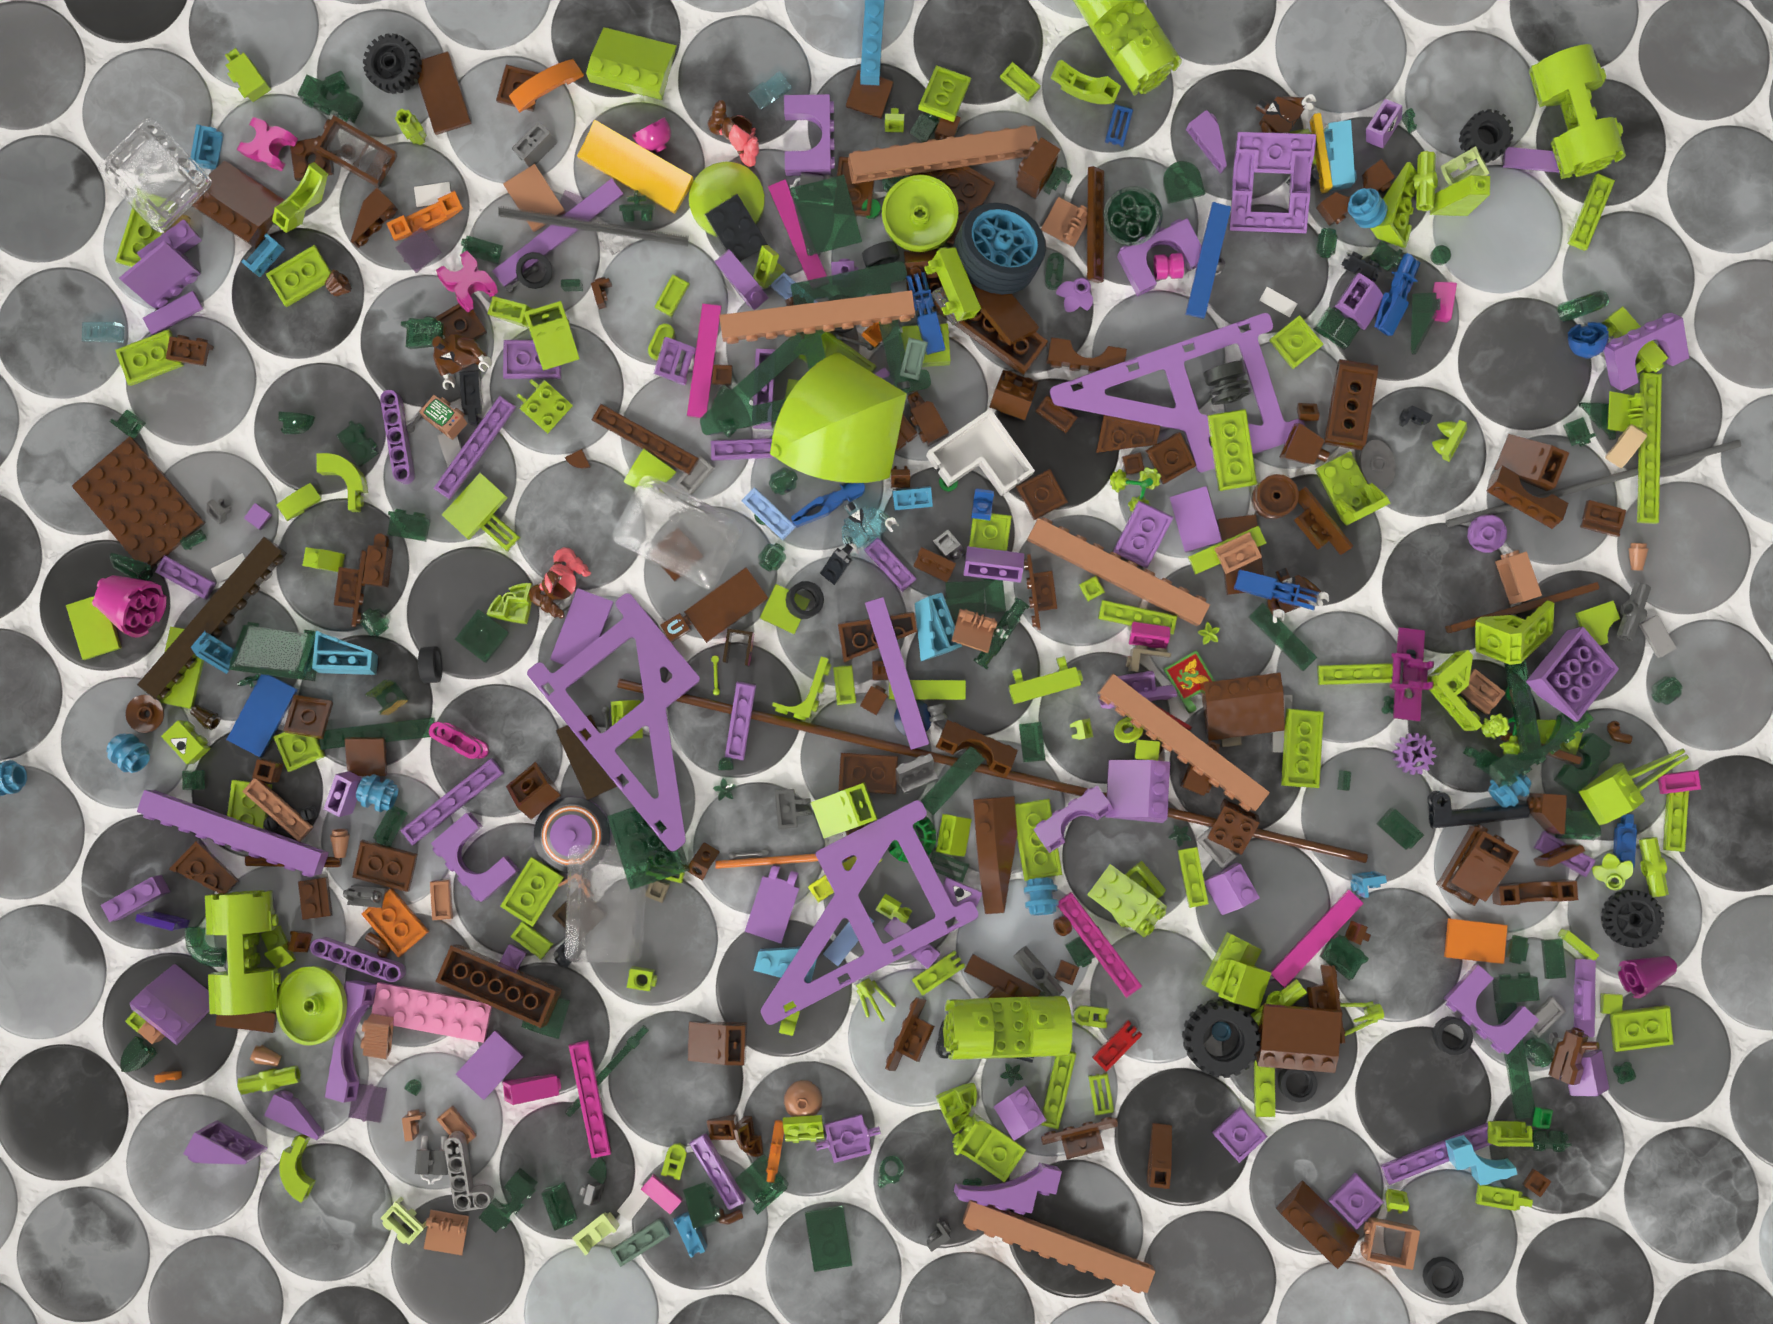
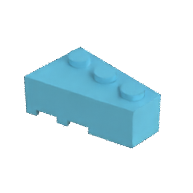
(1340, 154)
(934, 627)
(342, 657)
(776, 961)

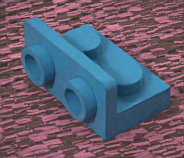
(1362, 880)

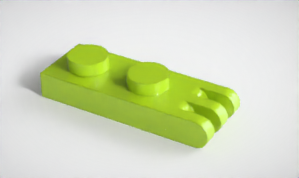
(937, 973)

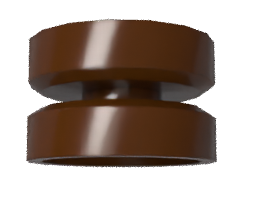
(1271, 507)

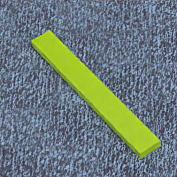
(1650, 450)

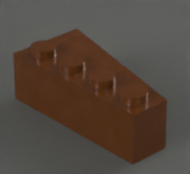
(859, 638)

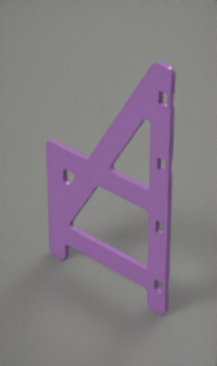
(1185, 414)
(653, 653)
(868, 846)

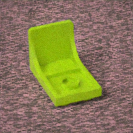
(811, 703)
(1128, 901)
(988, 1147)

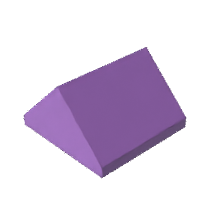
(1594, 1076)

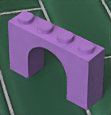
(817, 110)
(1178, 236)
(1622, 351)
(450, 846)
(1504, 1035)

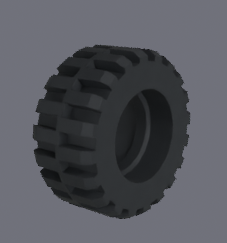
(1239, 1056)

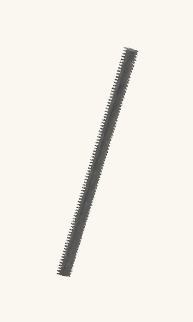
(554, 220)

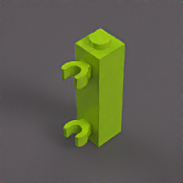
(955, 284)
(1650, 356)
(1046, 684)

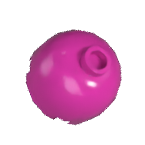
(654, 136)

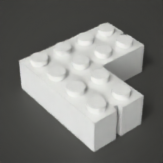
(985, 445)

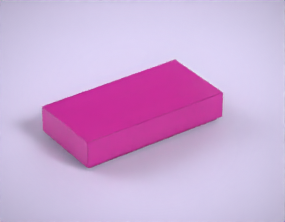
(1679, 782)

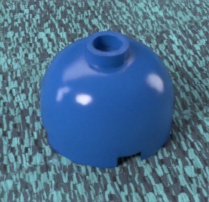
(1588, 340)

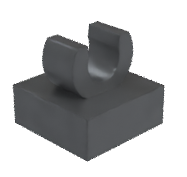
(216, 510)
(592, 1193)

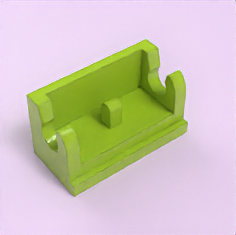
(1509, 1133)

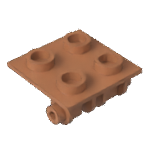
(1066, 222)
(974, 630)
(446, 1232)

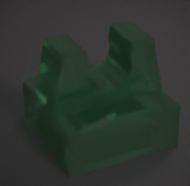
(193, 780)

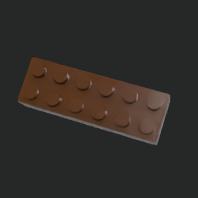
(1018, 355)
(498, 985)

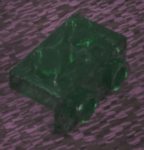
(422, 332)
(1343, 956)

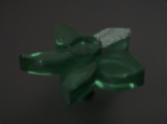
(248, 680)
(724, 790)
(1180, 835)
(1011, 1074)

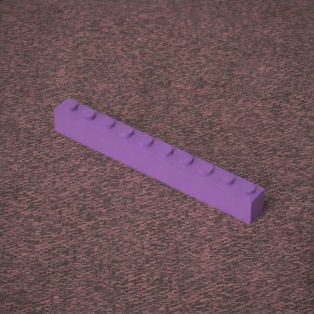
(232, 832)

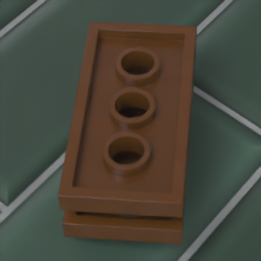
(1364, 379)

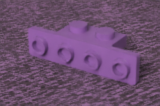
(1145, 685)
(1585, 996)

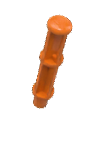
(775, 1150)

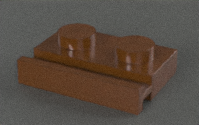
(1603, 518)
(315, 898)

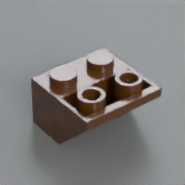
(915, 264)
(1013, 394)

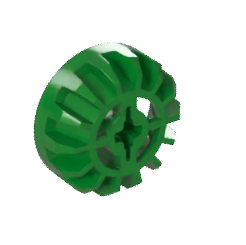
(928, 841)

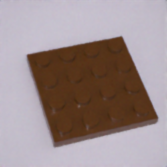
(968, 188)

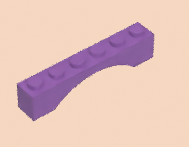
(342, 1078)

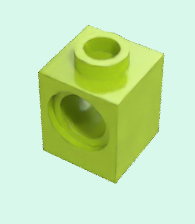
(634, 983)

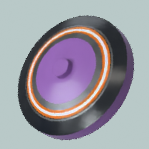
(567, 824)

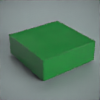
(1542, 1117)

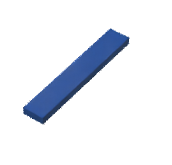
(1208, 260)

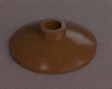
(137, 717)

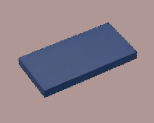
(262, 714)

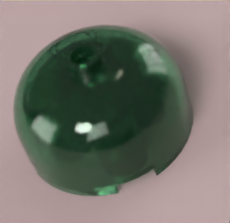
(1121, 215)

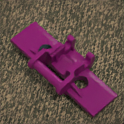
(1415, 672)

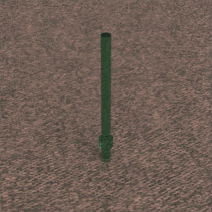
(631, 1044)

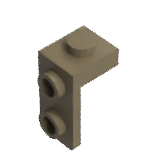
(1134, 659)

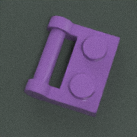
(669, 358)

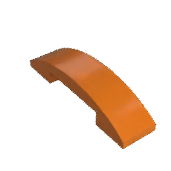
(545, 82)
(426, 218)

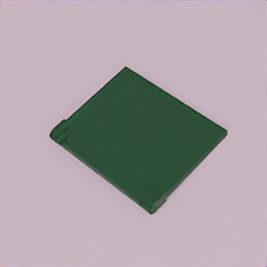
(825, 215)

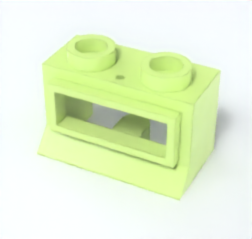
(1460, 163)
(408, 1217)
(596, 1232)

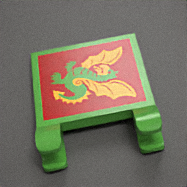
(1187, 676)

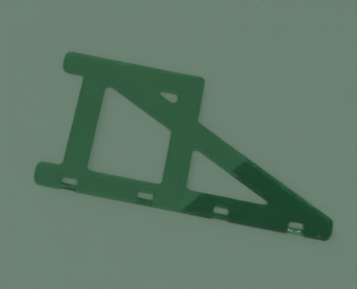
(846, 285)

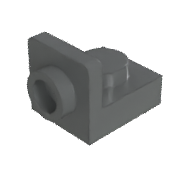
(937, 1238)

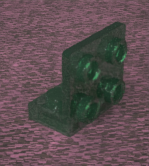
(755, 1185)

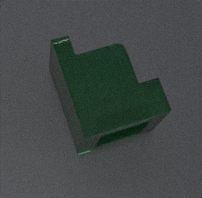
(129, 423)

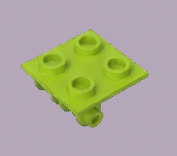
(1625, 410)

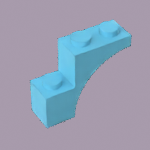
(1482, 1169)

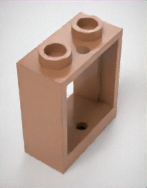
(1518, 577)
(1409, 1245)

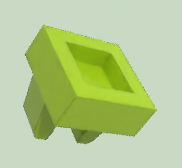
(894, 122)
(1083, 728)
(1396, 1200)

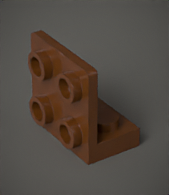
(1234, 827)

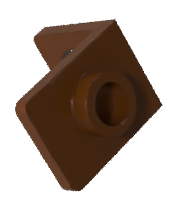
(703, 860)

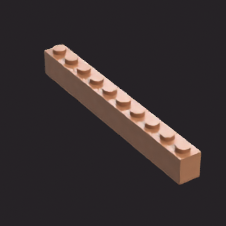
(941, 154)
(817, 316)
(1118, 572)
(1182, 742)
(1059, 1245)

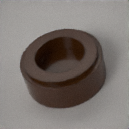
(1062, 926)

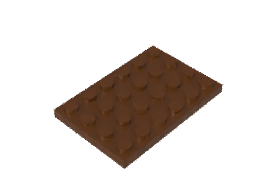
(138, 503)

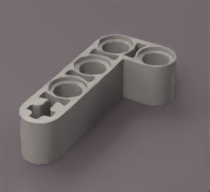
(464, 1171)

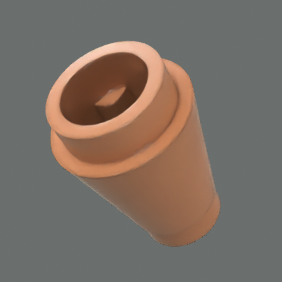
(1638, 555)
(340, 842)
(265, 1056)

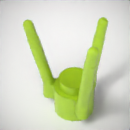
(866, 989)
(1372, 1014)

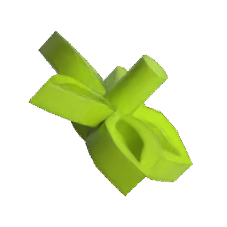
(1209, 633)

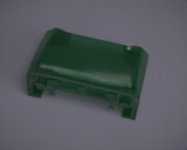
(274, 652)

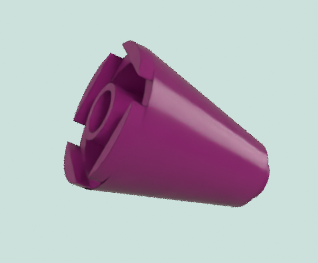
(1645, 974)

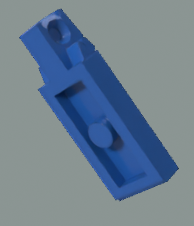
(1625, 839)

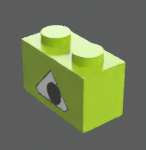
(186, 741)

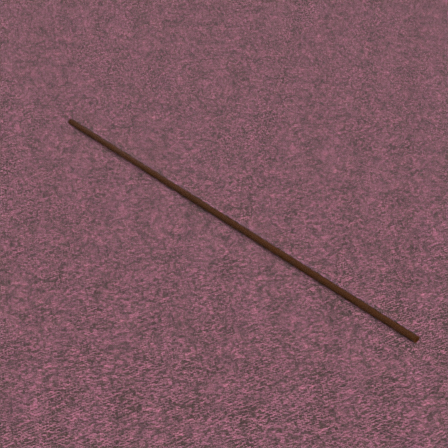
(983, 768)

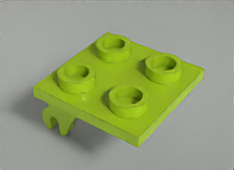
(545, 406)

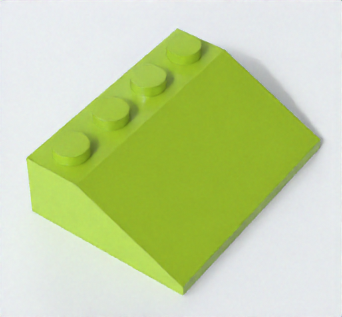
(631, 63)

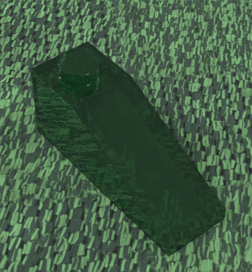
(1423, 315)

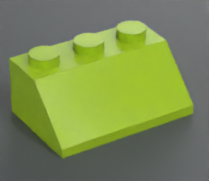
(1230, 948)

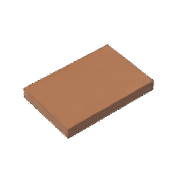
(533, 193)

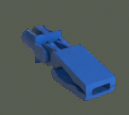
(1395, 303)
(927, 323)
(831, 501)
(1267, 588)

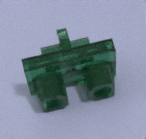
(628, 209)

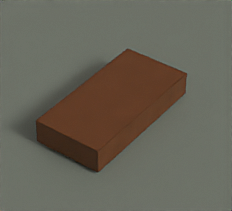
(1056, 414)

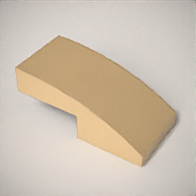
(1626, 446)

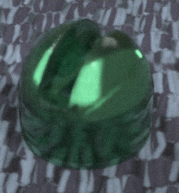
(725, 764)
(413, 1086)

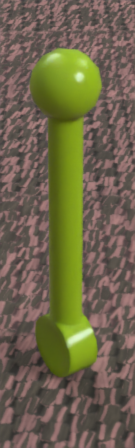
(715, 660)

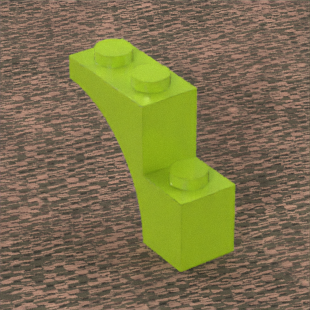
(307, 194)

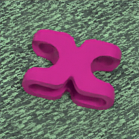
(267, 144)
(467, 281)
(459, 740)

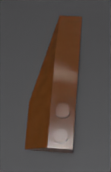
(995, 848)

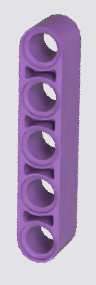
(392, 429)
(348, 959)

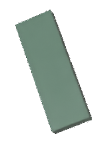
(640, 1242)

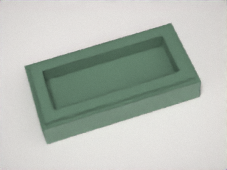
(913, 359)

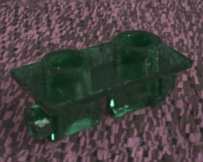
(482, 249)
(390, 826)
(1556, 1141)

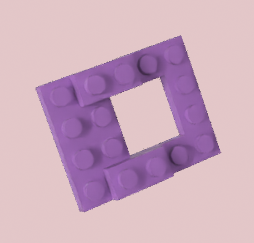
(1272, 154)

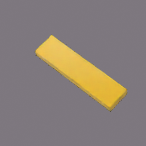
(1321, 153)

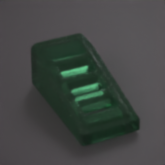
(131, 567)

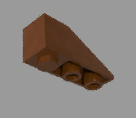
(373, 214)
(1160, 1156)

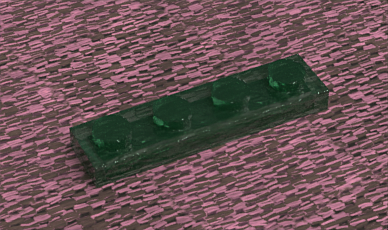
(1282, 637)
(952, 780)

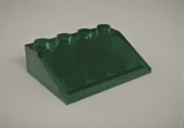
(642, 851)

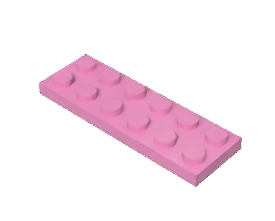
(433, 1011)

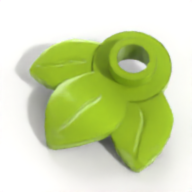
(1613, 868)

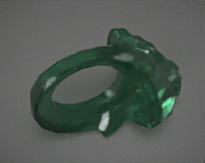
(884, 1179)

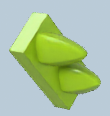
(1455, 432)

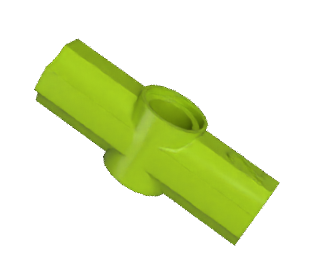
(410, 126)
(1425, 181)
(1653, 866)
(1286, 997)
(269, 1080)

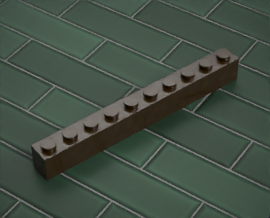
(213, 618)

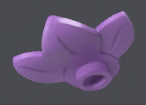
(1074, 297)

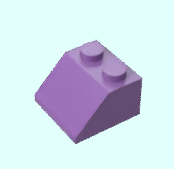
(1231, 889)
(1020, 1113)

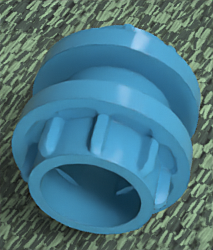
(1367, 208)
(128, 753)
(12, 777)
(375, 792)
(1508, 795)
(1041, 896)

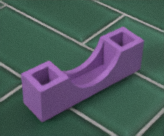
(1091, 804)

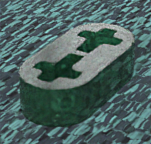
(1058, 271)

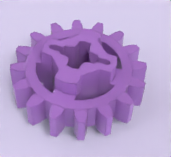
(1410, 760)

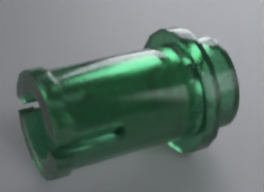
(193, 540)

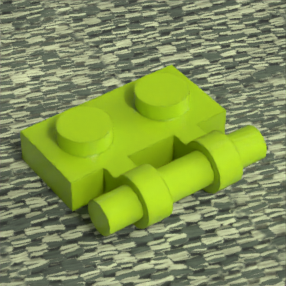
(803, 1128)

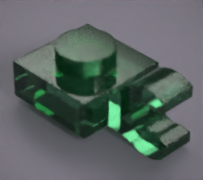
(1482, 759)

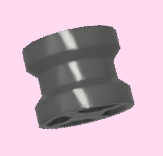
(937, 712)

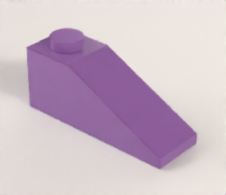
(1207, 136)
(741, 280)
(925, 955)
(292, 1113)

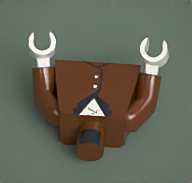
(1283, 113)
(456, 354)
(1278, 608)

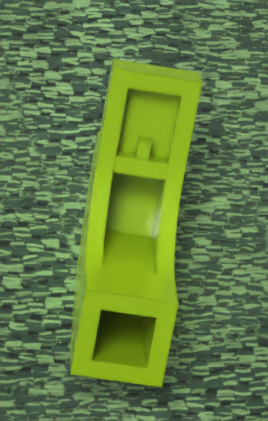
(1087, 88)
(356, 483)

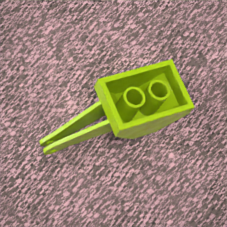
(1617, 793)

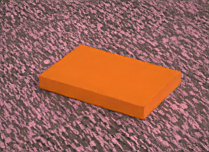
(396, 923)
(1475, 941)

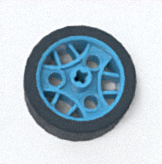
(993, 240)

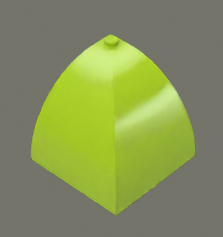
(840, 423)

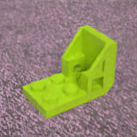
(1349, 489)
(1513, 638)
(1448, 682)

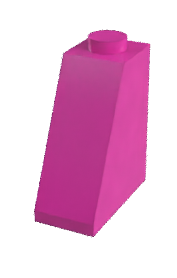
(531, 1088)

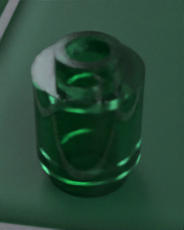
(1326, 242)
(1517, 949)

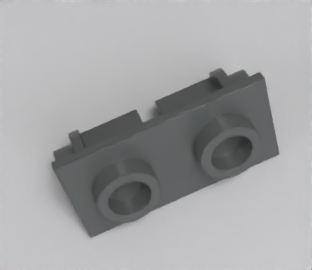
(365, 896)

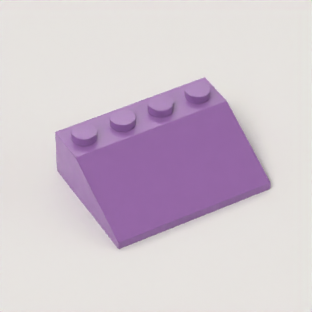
(1573, 673)

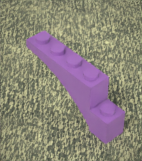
(1016, 1193)

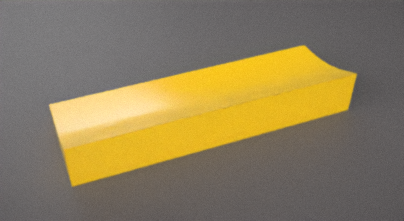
(635, 167)

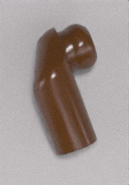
(1614, 731)
(373, 939)
(730, 1218)

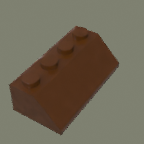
(1319, 1224)

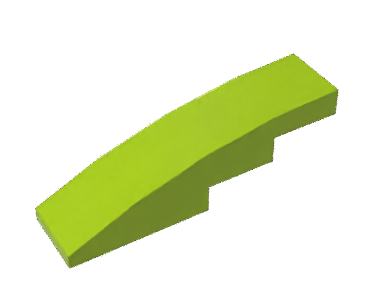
(509, 311)

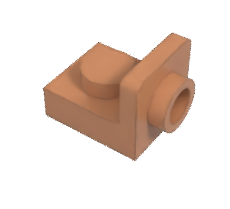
(411, 1127)

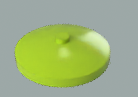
(721, 182)
(920, 213)
(311, 1005)

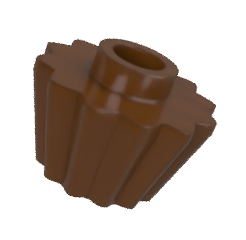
(337, 283)

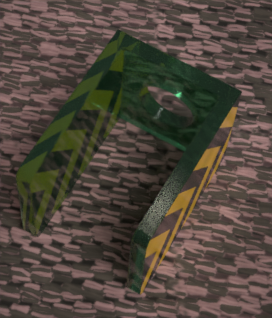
(380, 692)

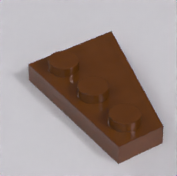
(1125, 434)
(205, 868)

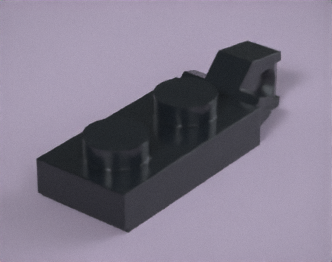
(471, 395)
(837, 564)

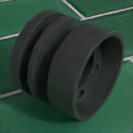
(1227, 384)

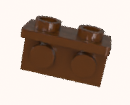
(188, 351)
(934, 564)

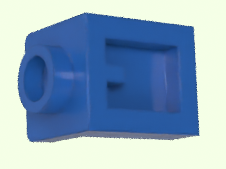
(982, 504)

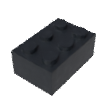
(735, 228)

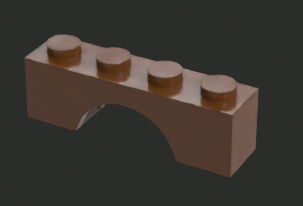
(1336, 205)
(1062, 354)
(1508, 488)
(998, 755)
(1535, 891)

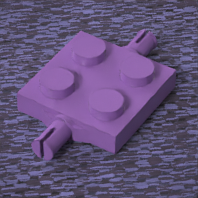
(848, 1138)

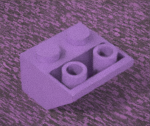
(1360, 300)

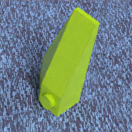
(1396, 227)

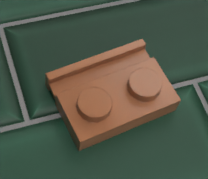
(1237, 553)
(1482, 692)

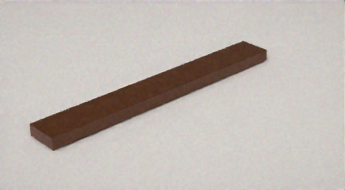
(1526, 606)

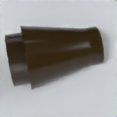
(205, 717)

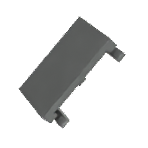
(534, 145)

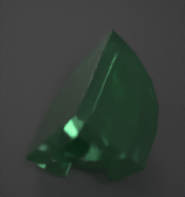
(295, 422)
(136, 1055)

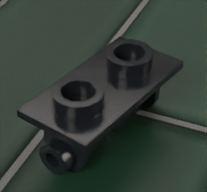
(1355, 262)

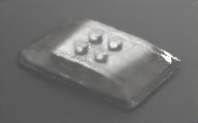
(154, 174)
(678, 532)
(601, 909)

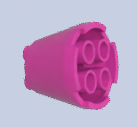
(130, 603)

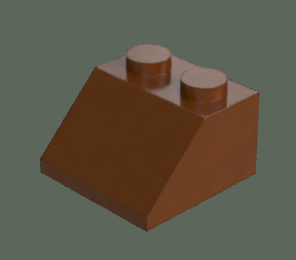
(533, 791)
(1548, 811)

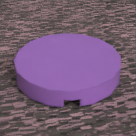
(1487, 533)

